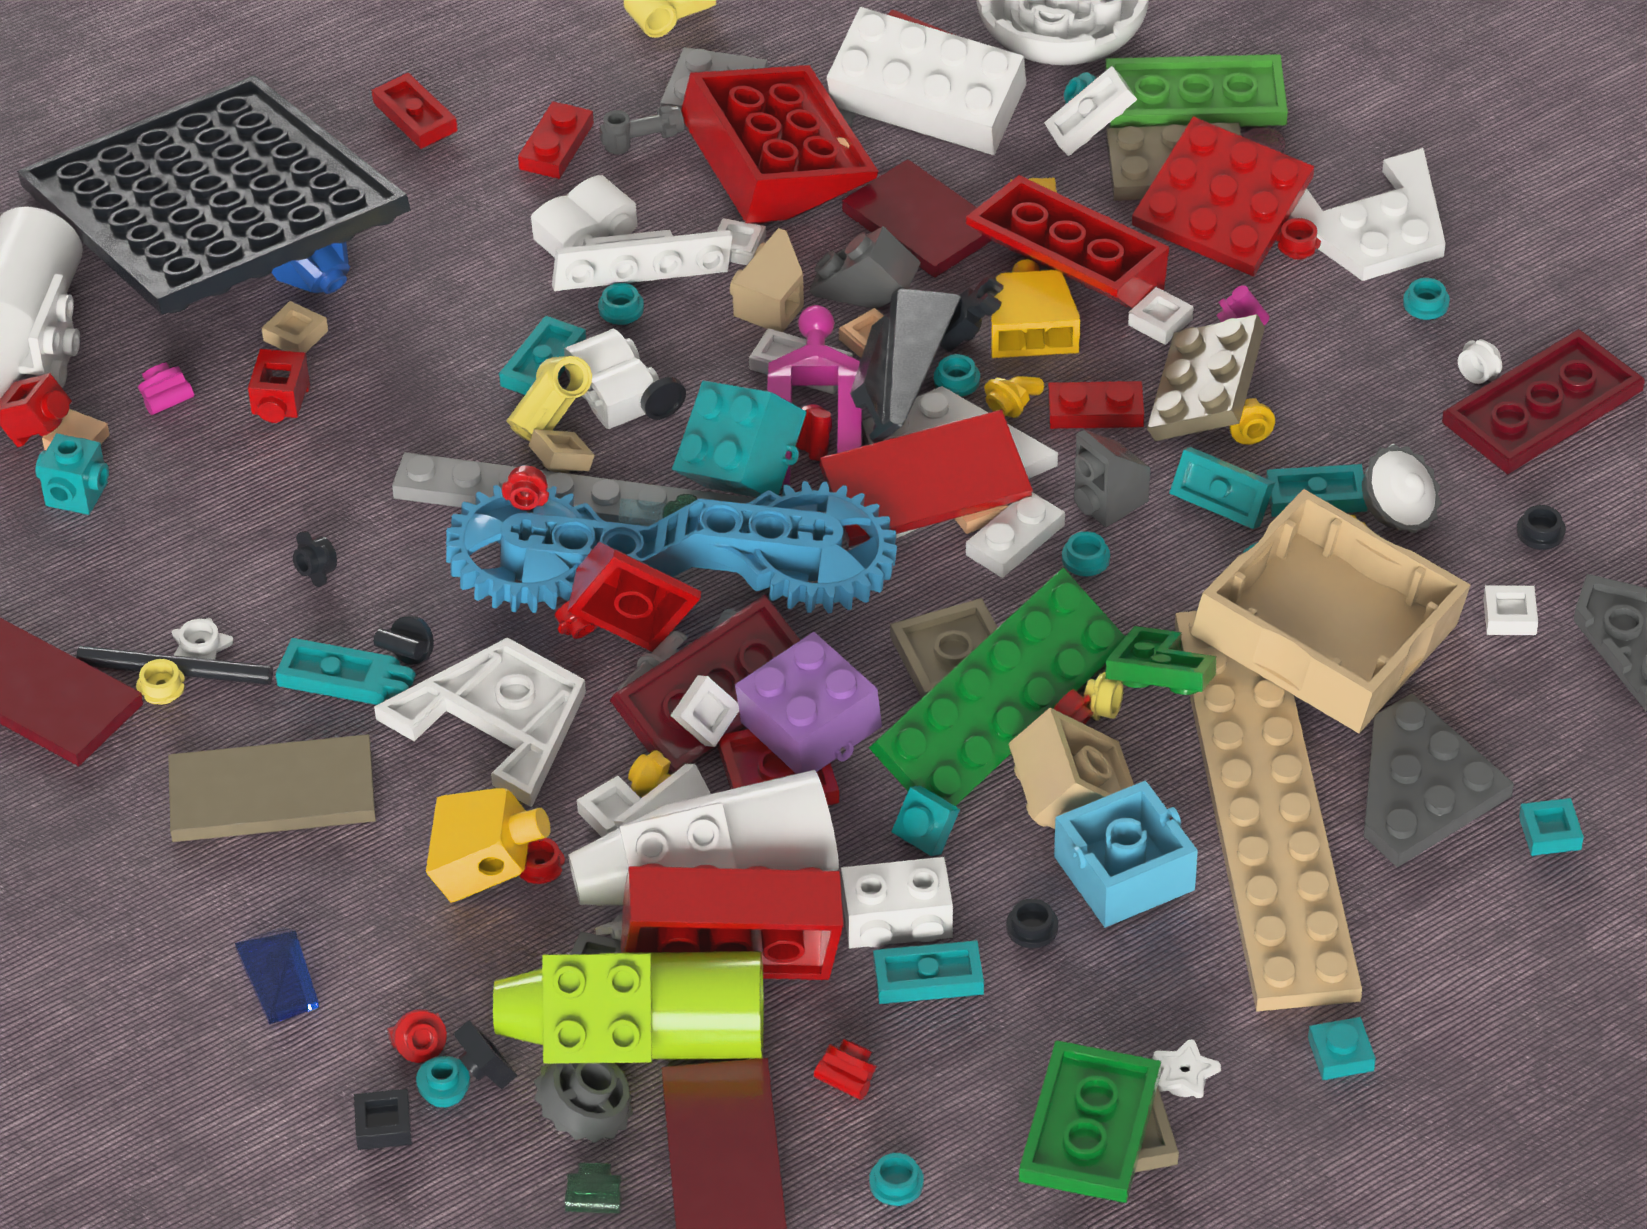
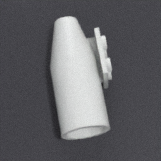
(35, 311)
(760, 824)

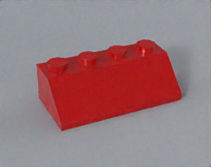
(1073, 241)
(712, 909)

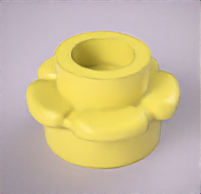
(160, 681)
(1105, 696)

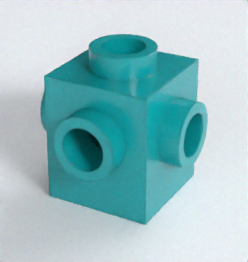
(72, 473)

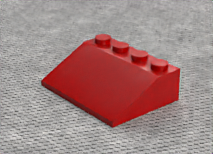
(774, 140)

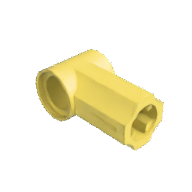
(660, 16)
(546, 399)

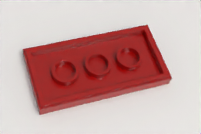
(932, 474)

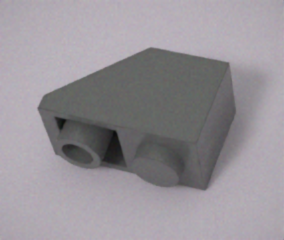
(865, 270)
(1108, 478)

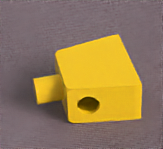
(1034, 314)
(481, 840)

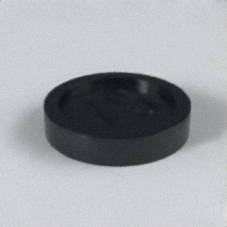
(663, 398)

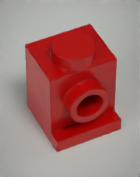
(278, 396)
(33, 408)

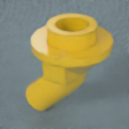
(1012, 394)
(1255, 423)
(648, 772)

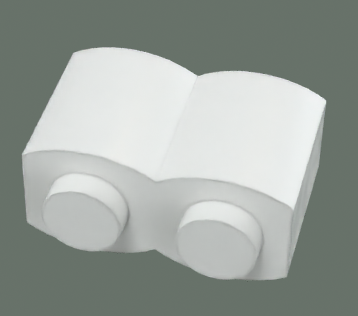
(588, 211)
(616, 377)

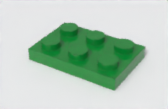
(1090, 1121)

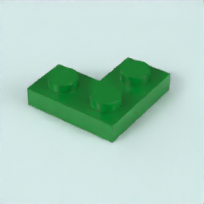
(1156, 659)

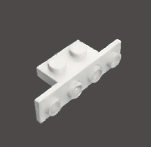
(640, 258)

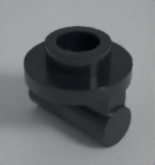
(408, 639)

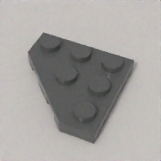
(1616, 624)
(1424, 781)

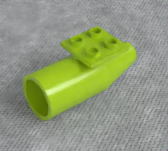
(636, 1006)

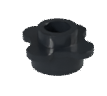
(314, 557)

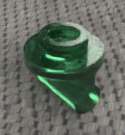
(593, 1190)

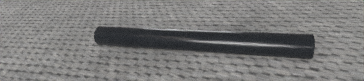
(187, 665)

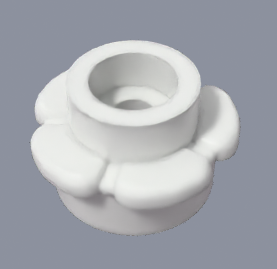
(1480, 361)

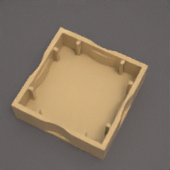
(1330, 610)

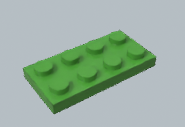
(1207, 87)

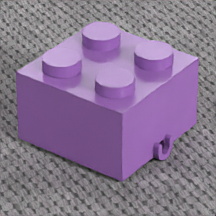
(809, 705)

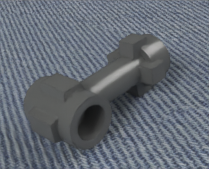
(618, 127)

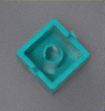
(739, 439)

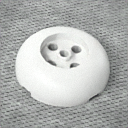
(1062, 29)

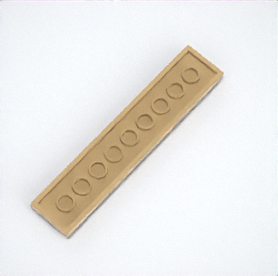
(1272, 837)

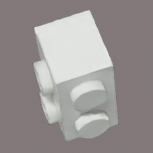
(897, 902)

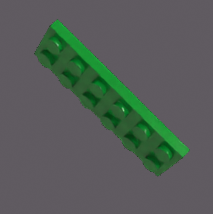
(999, 690)

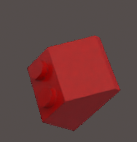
(629, 597)

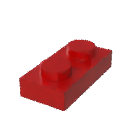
(414, 110)
(555, 140)
(1095, 404)

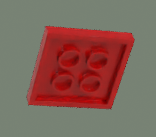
(1223, 196)

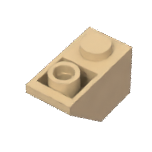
(770, 286)

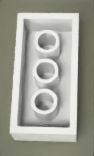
(927, 80)

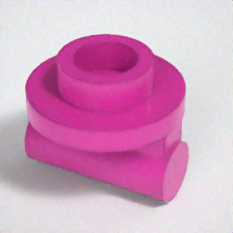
(1242, 304)
(164, 388)

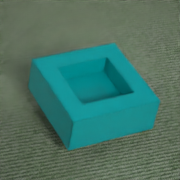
(925, 820)
(1551, 826)
(1341, 1048)

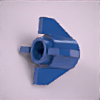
(319, 273)

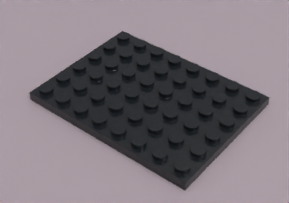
(212, 194)

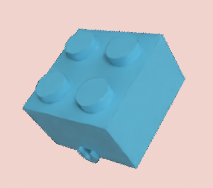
(1125, 853)

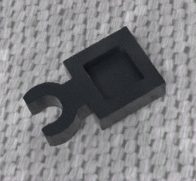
(970, 311)

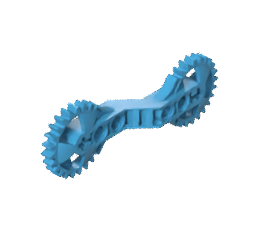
(766, 541)

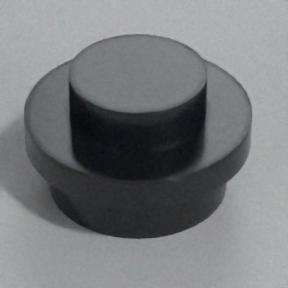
(1541, 527)
(1032, 924)

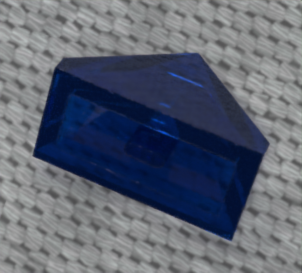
(278, 973)

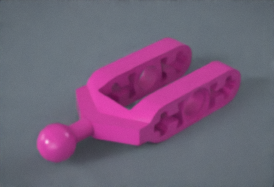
(819, 366)

